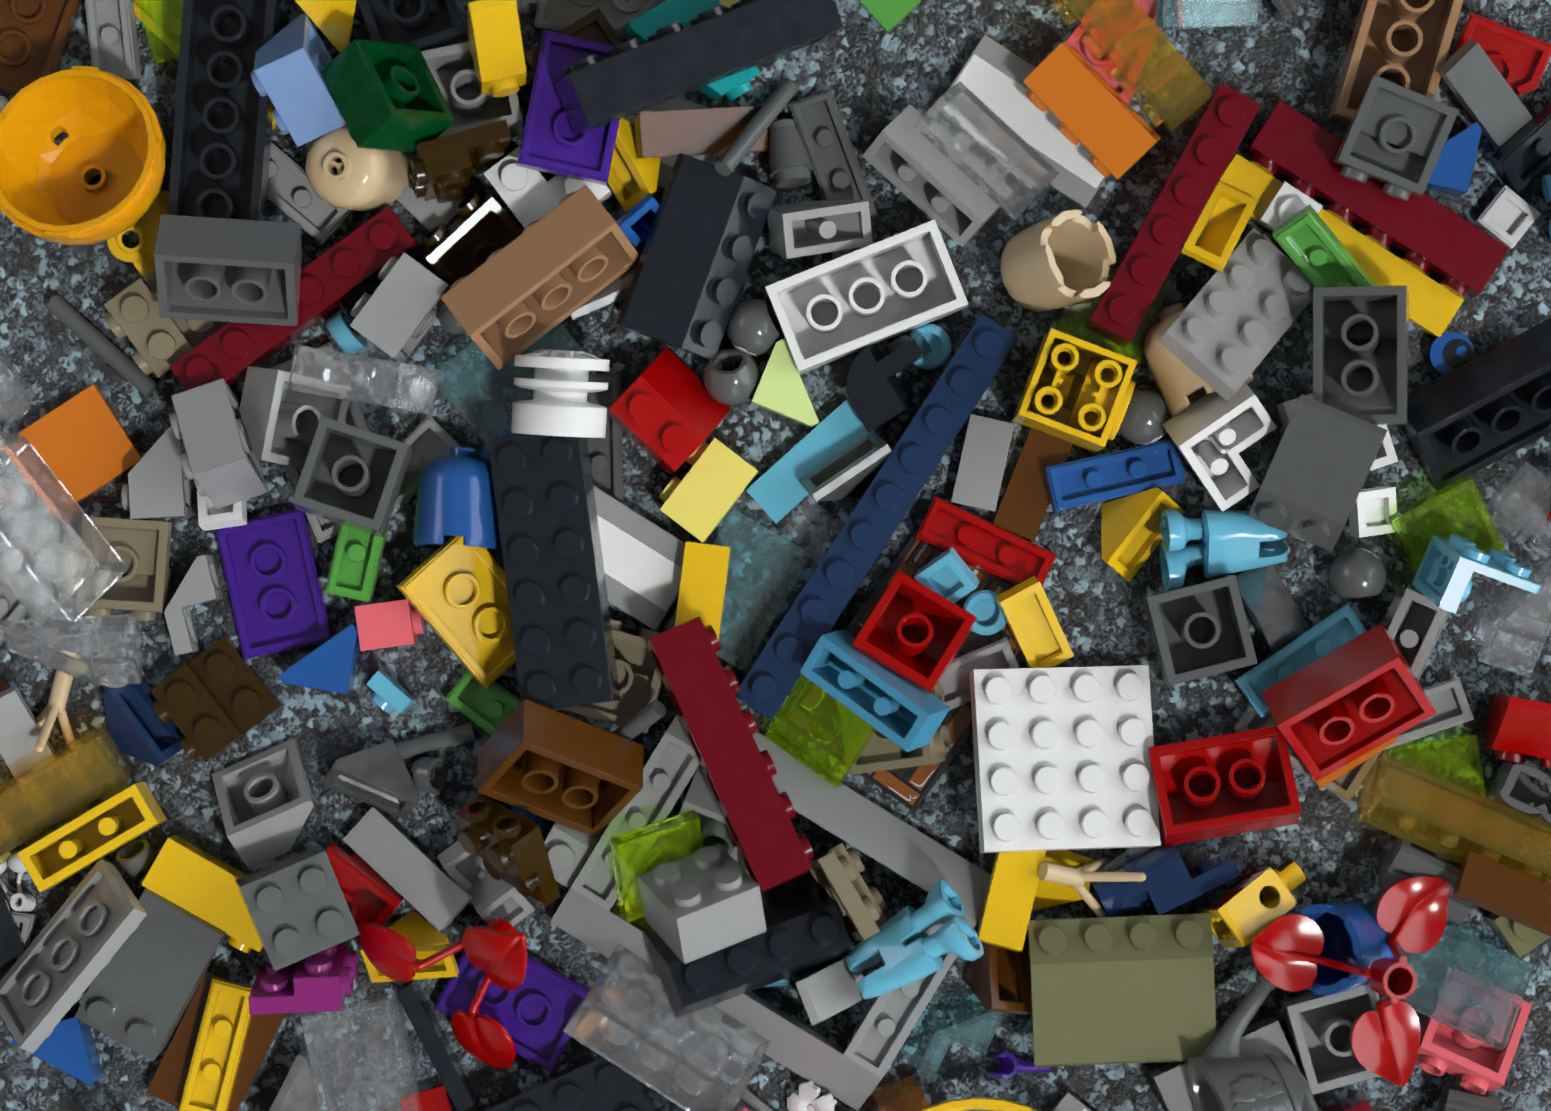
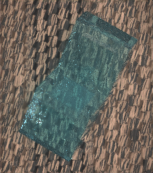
(970, 1030)

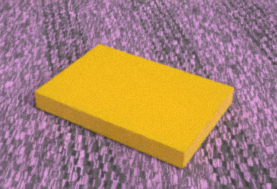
(467, 605)

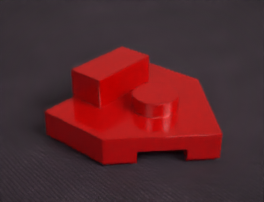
(1514, 53)
(363, 887)

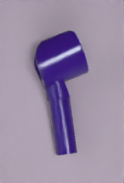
(1011, 1066)

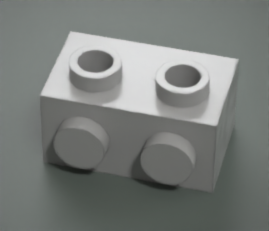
(1415, 627)

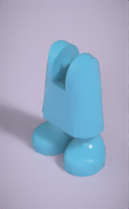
(1227, 544)
(910, 948)

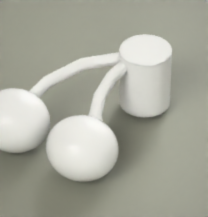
(18, 901)

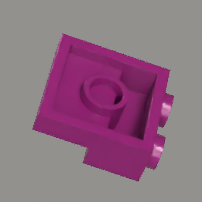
(306, 986)

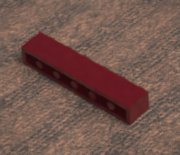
(1173, 215)
(1419, 228)
(323, 289)
(729, 754)

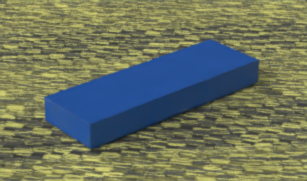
(1114, 474)

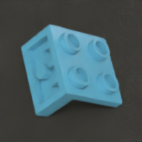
(1448, 569)

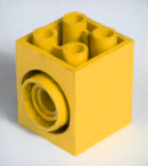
(1076, 391)

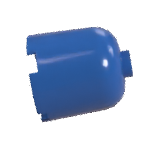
(456, 500)
(1349, 937)

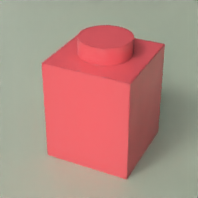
(388, 624)

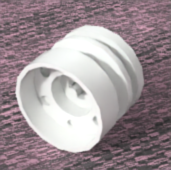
(560, 395)

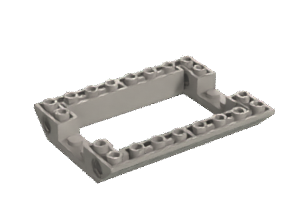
(846, 814)

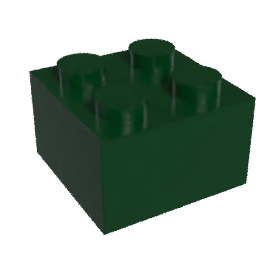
(387, 95)

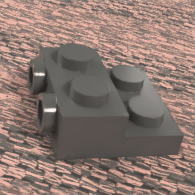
(1395, 138)

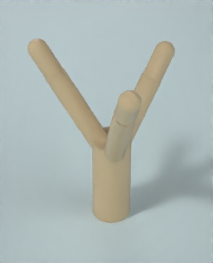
(55, 708)
(1086, 873)

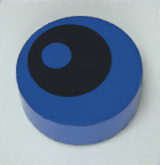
(1449, 352)

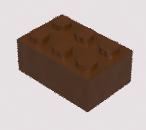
(560, 768)

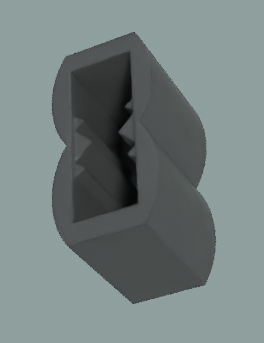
(1523, 789)

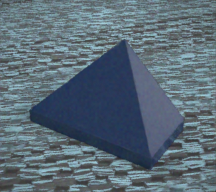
(137, 726)

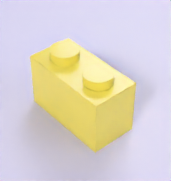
(707, 489)

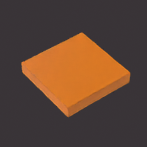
(84, 443)

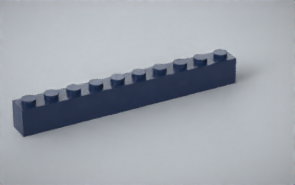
(877, 515)

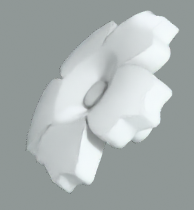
(808, 1099)

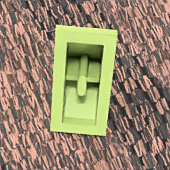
(783, 389)

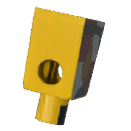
(1237, 910)

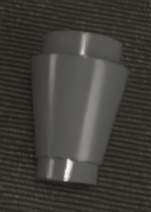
(787, 156)

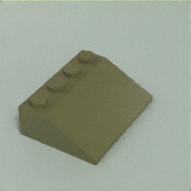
(1121, 989)

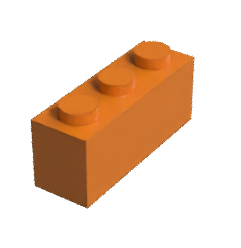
(1090, 111)

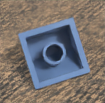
(291, 76)

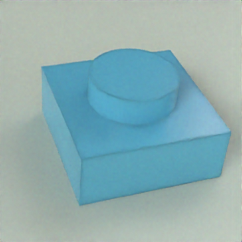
(948, 576)
(389, 693)

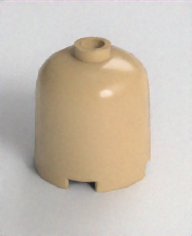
(364, 178)
(1057, 262)
(1175, 380)

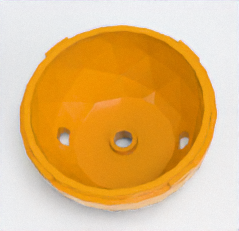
(109, 135)

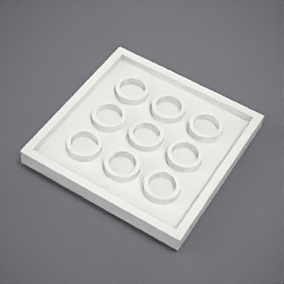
(1063, 758)

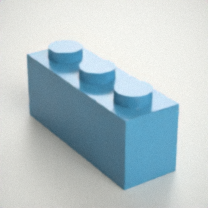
(874, 692)

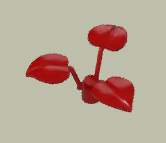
(1416, 919)
(492, 948)

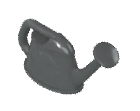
(1237, 1083)

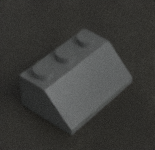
(228, 270)

